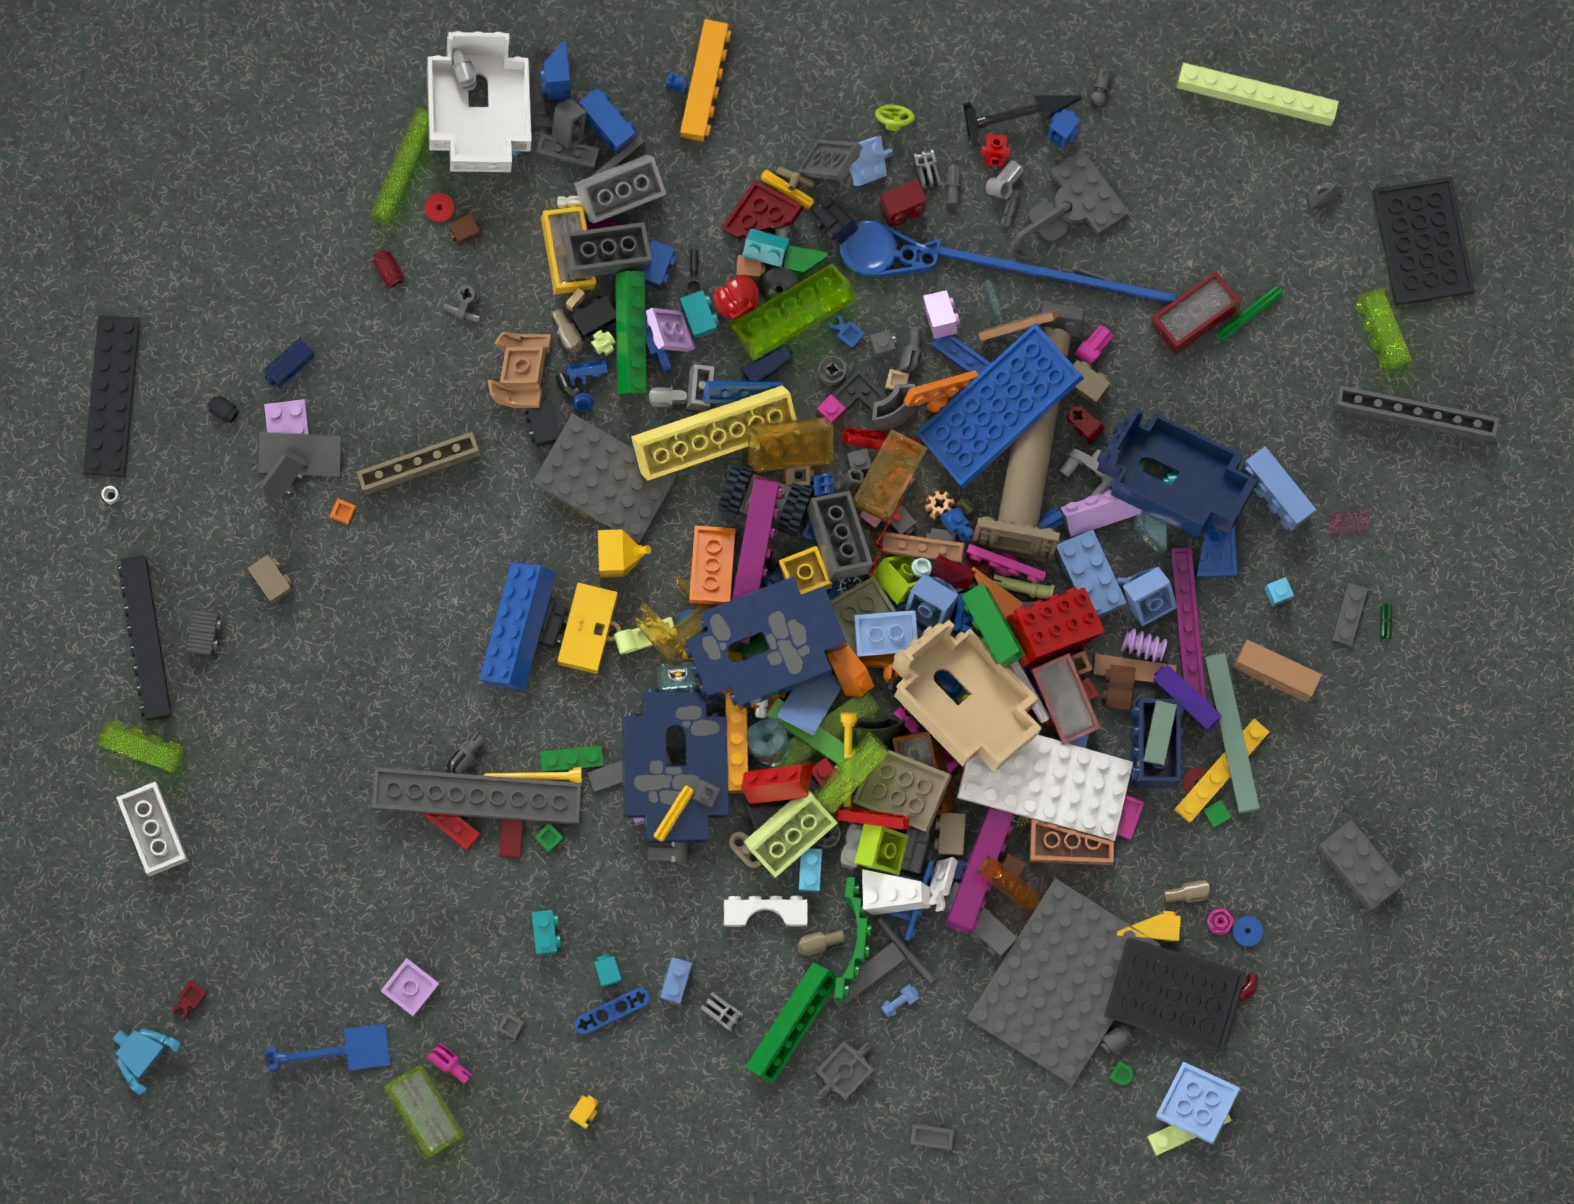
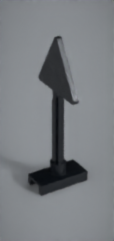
(1048, 104)

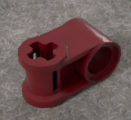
(1085, 425)

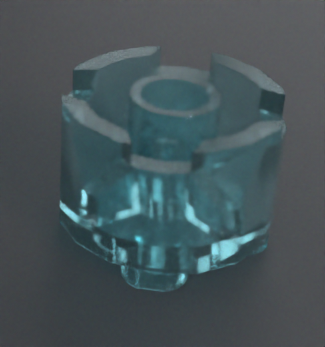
(769, 742)

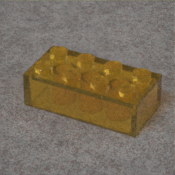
(790, 444)
(889, 476)

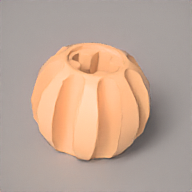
(942, 499)

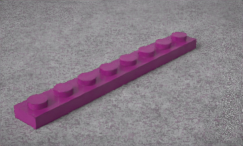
(1187, 618)

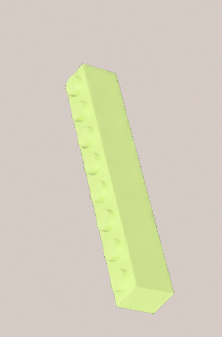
(1257, 94)

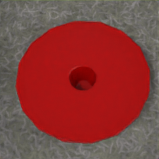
(439, 200)

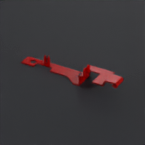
(881, 546)

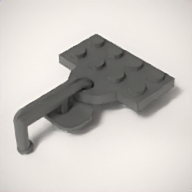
(1082, 192)

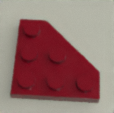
(761, 210)

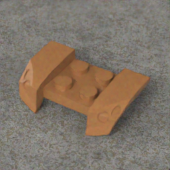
(521, 369)

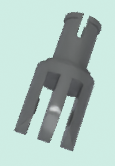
(912, 352)
(465, 755)

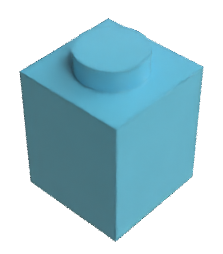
(1279, 592)

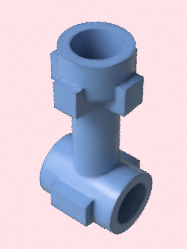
(909, 995)

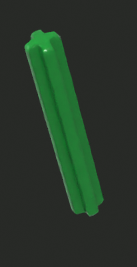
(1250, 313)

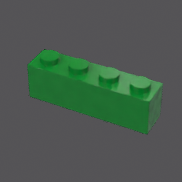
(993, 625)

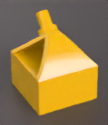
(618, 553)

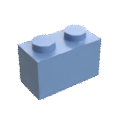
(676, 981)

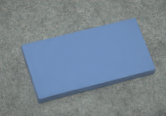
(810, 703)

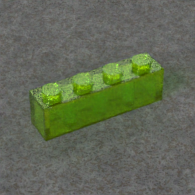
(1384, 330)
(141, 747)

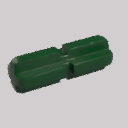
(1386, 617)

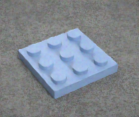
(1198, 1103)

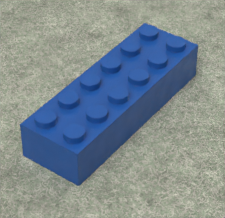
(517, 626)

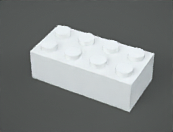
(152, 829)

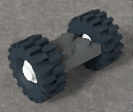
(738, 492)

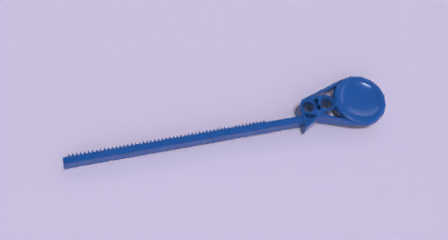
(874, 249)

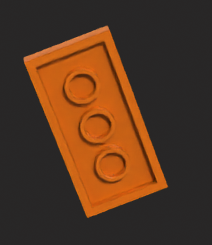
(712, 565)

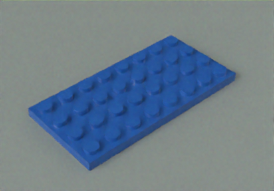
(999, 405)

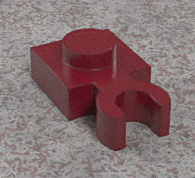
(190, 996)

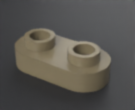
(743, 852)

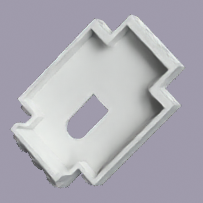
(479, 136)

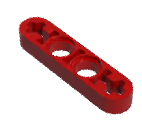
(866, 438)
(872, 817)

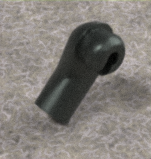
(566, 387)

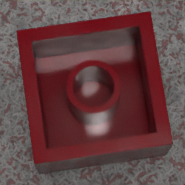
(903, 203)

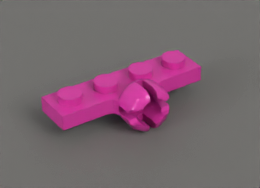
(1005, 564)

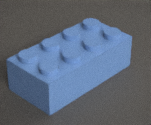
(1278, 489)
(1088, 568)

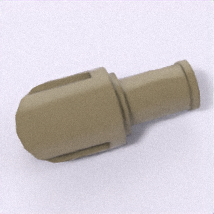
(567, 332)
(1189, 892)
(818, 942)

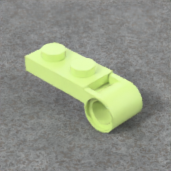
(634, 639)

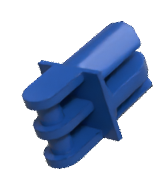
(822, 485)

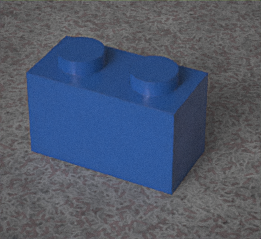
(662, 259)

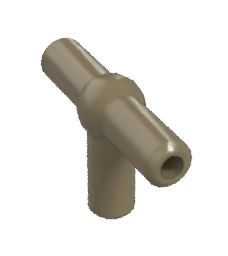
(795, 178)

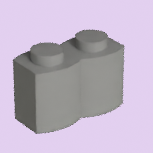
(852, 842)

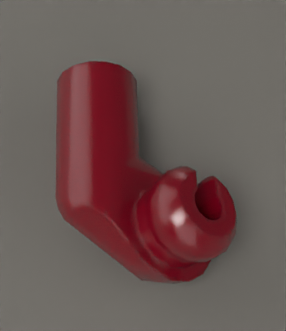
(1250, 987)

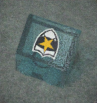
(1152, 532)
(677, 677)

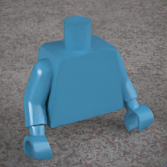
(139, 1053)

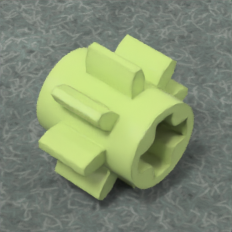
(603, 342)

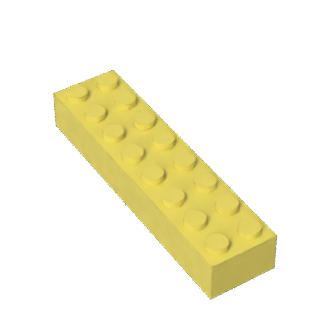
(709, 433)

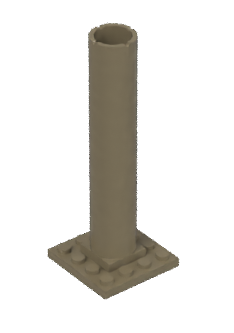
(1024, 488)

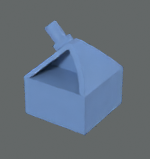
(1148, 595)
(932, 600)

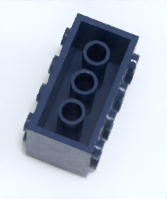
(1150, 774)

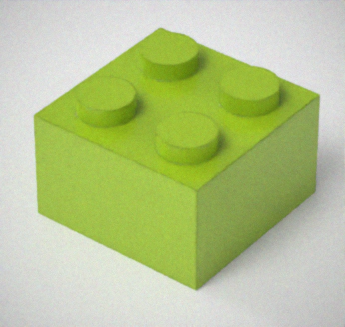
(881, 849)

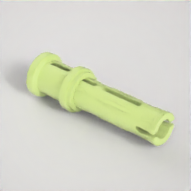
(1033, 589)

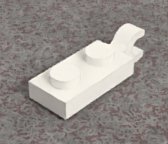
(942, 882)

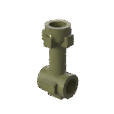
(965, 507)

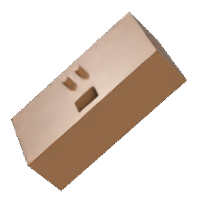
(1276, 671)

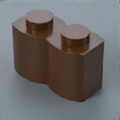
(1119, 686)

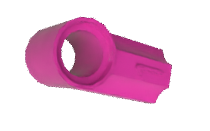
(1094, 345)

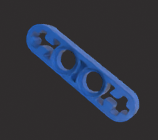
(610, 1008)

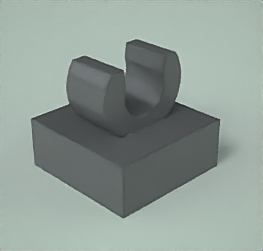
(706, 793)

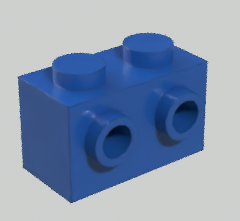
(1064, 128)

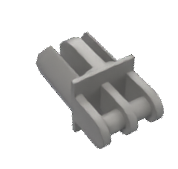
(464, 71)
(927, 166)
(666, 396)
(732, 1020)

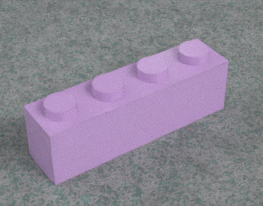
(1095, 512)

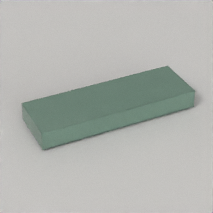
(1160, 733)

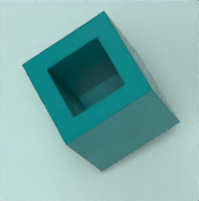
(607, 970)

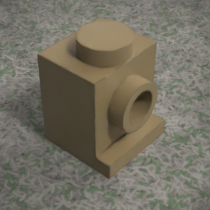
(806, 472)

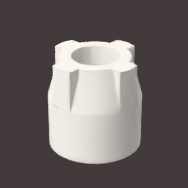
(106, 491)

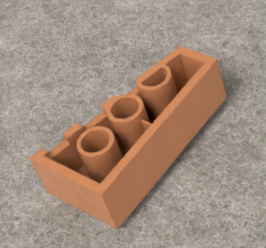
(1064, 846)

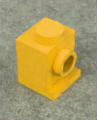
(584, 1111)

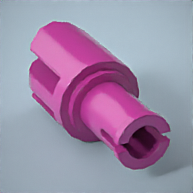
(448, 1062)

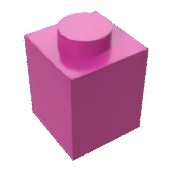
(831, 409)

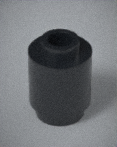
(223, 409)

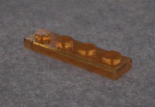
(1009, 884)

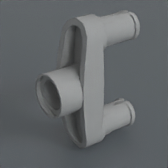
(1078, 457)

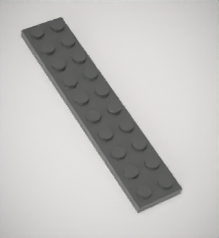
(476, 796)

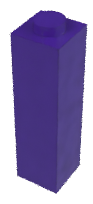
(1190, 699)

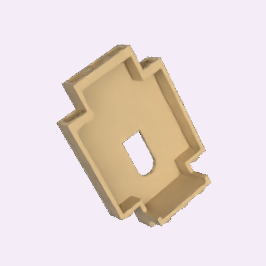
(988, 722)

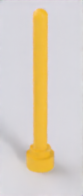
(848, 721)
(573, 775)

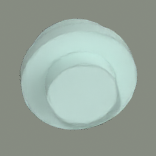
(921, 566)

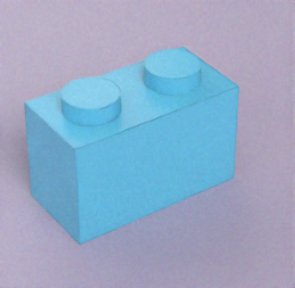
(810, 871)

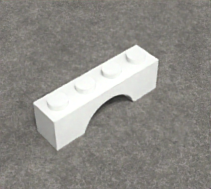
(739, 911)

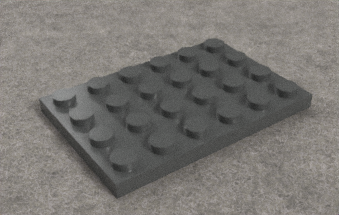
(602, 479)

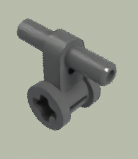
(462, 312)

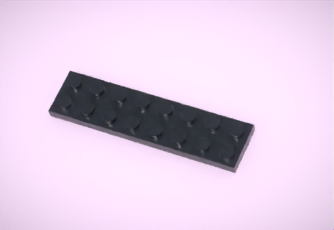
(111, 396)

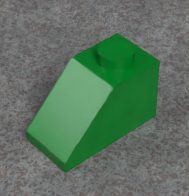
(803, 260)

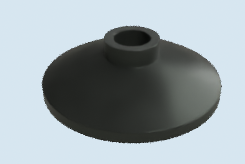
(775, 277)

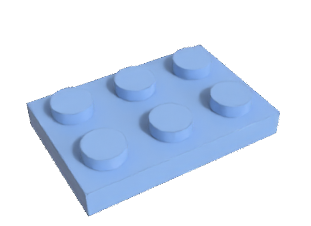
(884, 632)

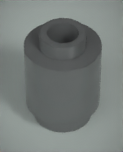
(1116, 1040)

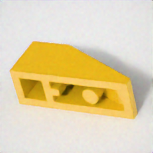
(1159, 928)

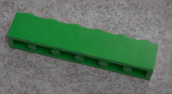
(630, 333)
(792, 1023)

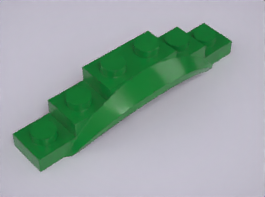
(862, 950)

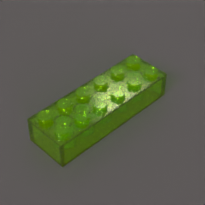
(793, 311)

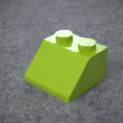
(896, 577)

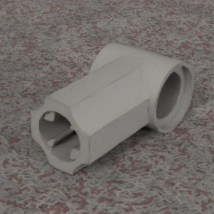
(1002, 185)

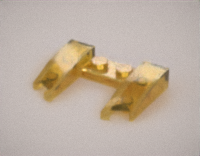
(672, 641)

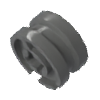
(824, 374)
(832, 841)

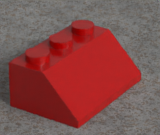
(777, 783)

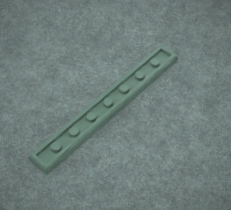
(1232, 733)

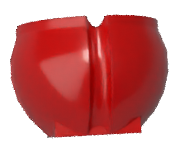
(737, 297)

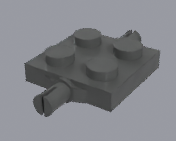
(844, 1070)

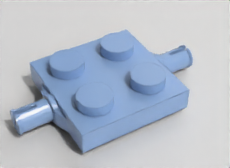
(870, 162)

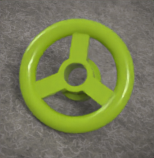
(894, 119)

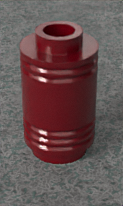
(388, 268)

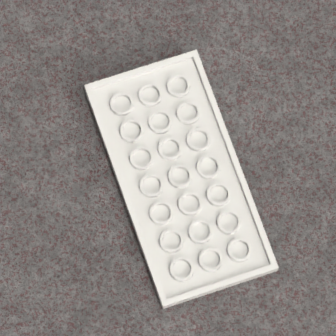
(1054, 785)

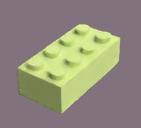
(790, 833)

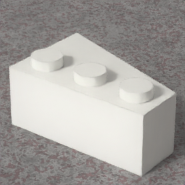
(892, 894)

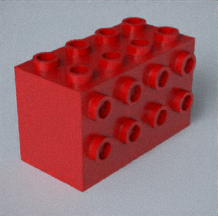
(1055, 625)

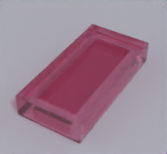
(1348, 522)

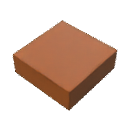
(343, 511)

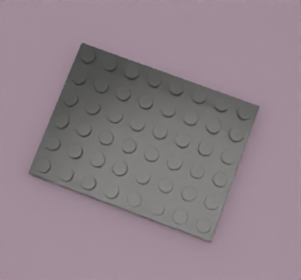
(1057, 982)

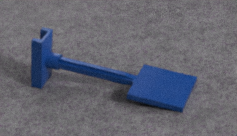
(363, 1046)

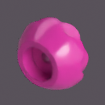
(1224, 916)

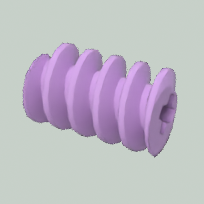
(1144, 645)

